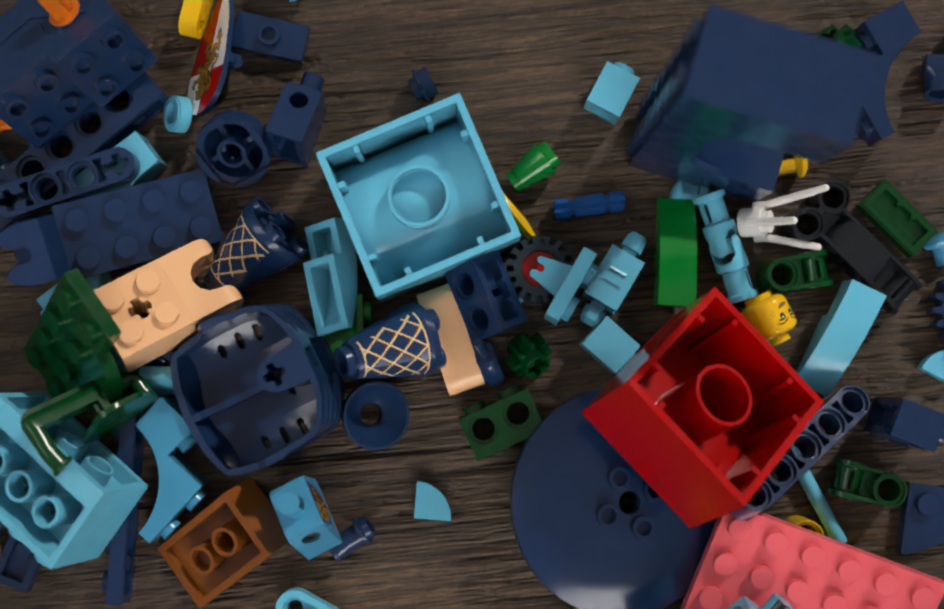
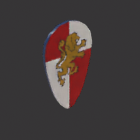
(213, 59)

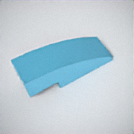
(331, 276)
(839, 335)

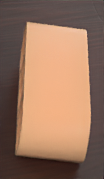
(461, 368)

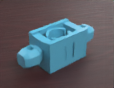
(613, 279)

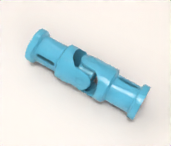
(722, 237)

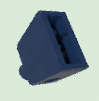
(297, 119)

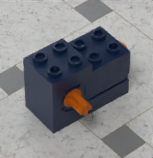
(62, 60)

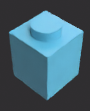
(611, 91)
(610, 345)

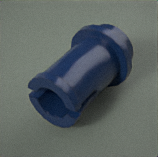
(353, 537)

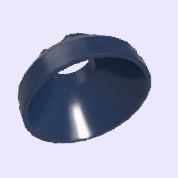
(392, 420)

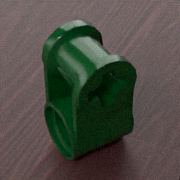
(800, 272)
(861, 482)

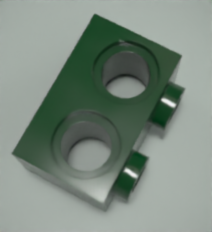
(505, 432)

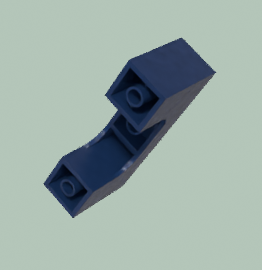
(743, 98)

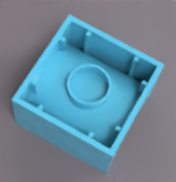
(419, 197)

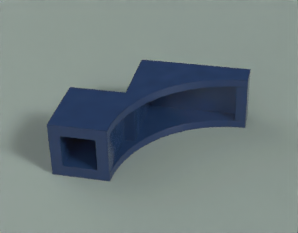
(886, 36)

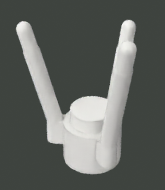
(759, 221)

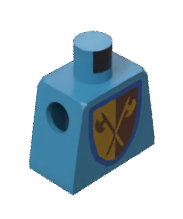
(304, 512)

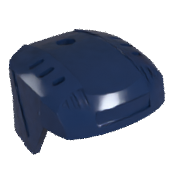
(256, 388)

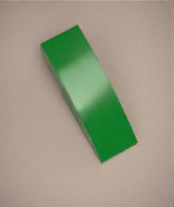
(675, 253)

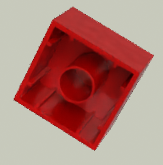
(704, 410)

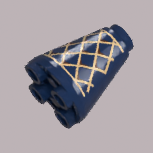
(255, 248)
(394, 346)

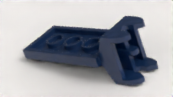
(113, 229)

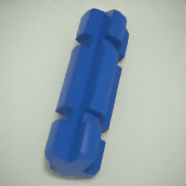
(589, 205)

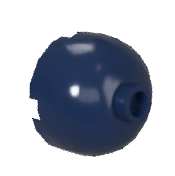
(234, 148)

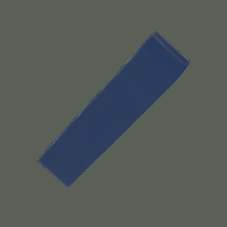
(812, 444)

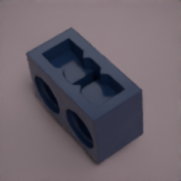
(485, 296)
(906, 423)

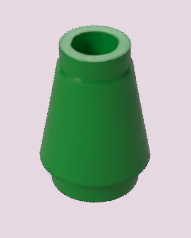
(534, 166)

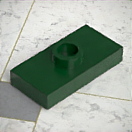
(896, 218)

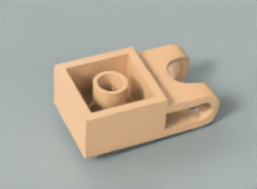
(170, 299)

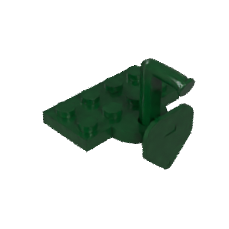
(80, 373)

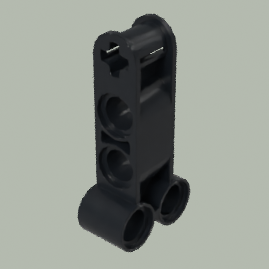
(853, 246)

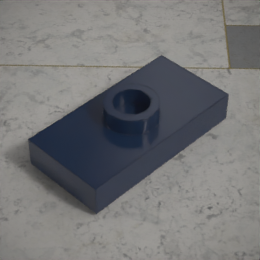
(270, 37)

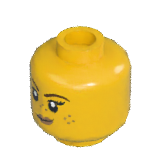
(770, 316)

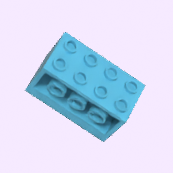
(65, 515)

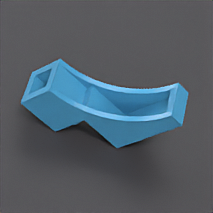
(179, 481)

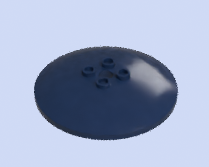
(577, 534)

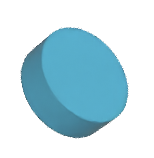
(177, 114)

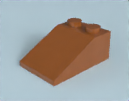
(224, 542)

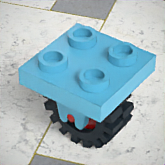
(547, 274)

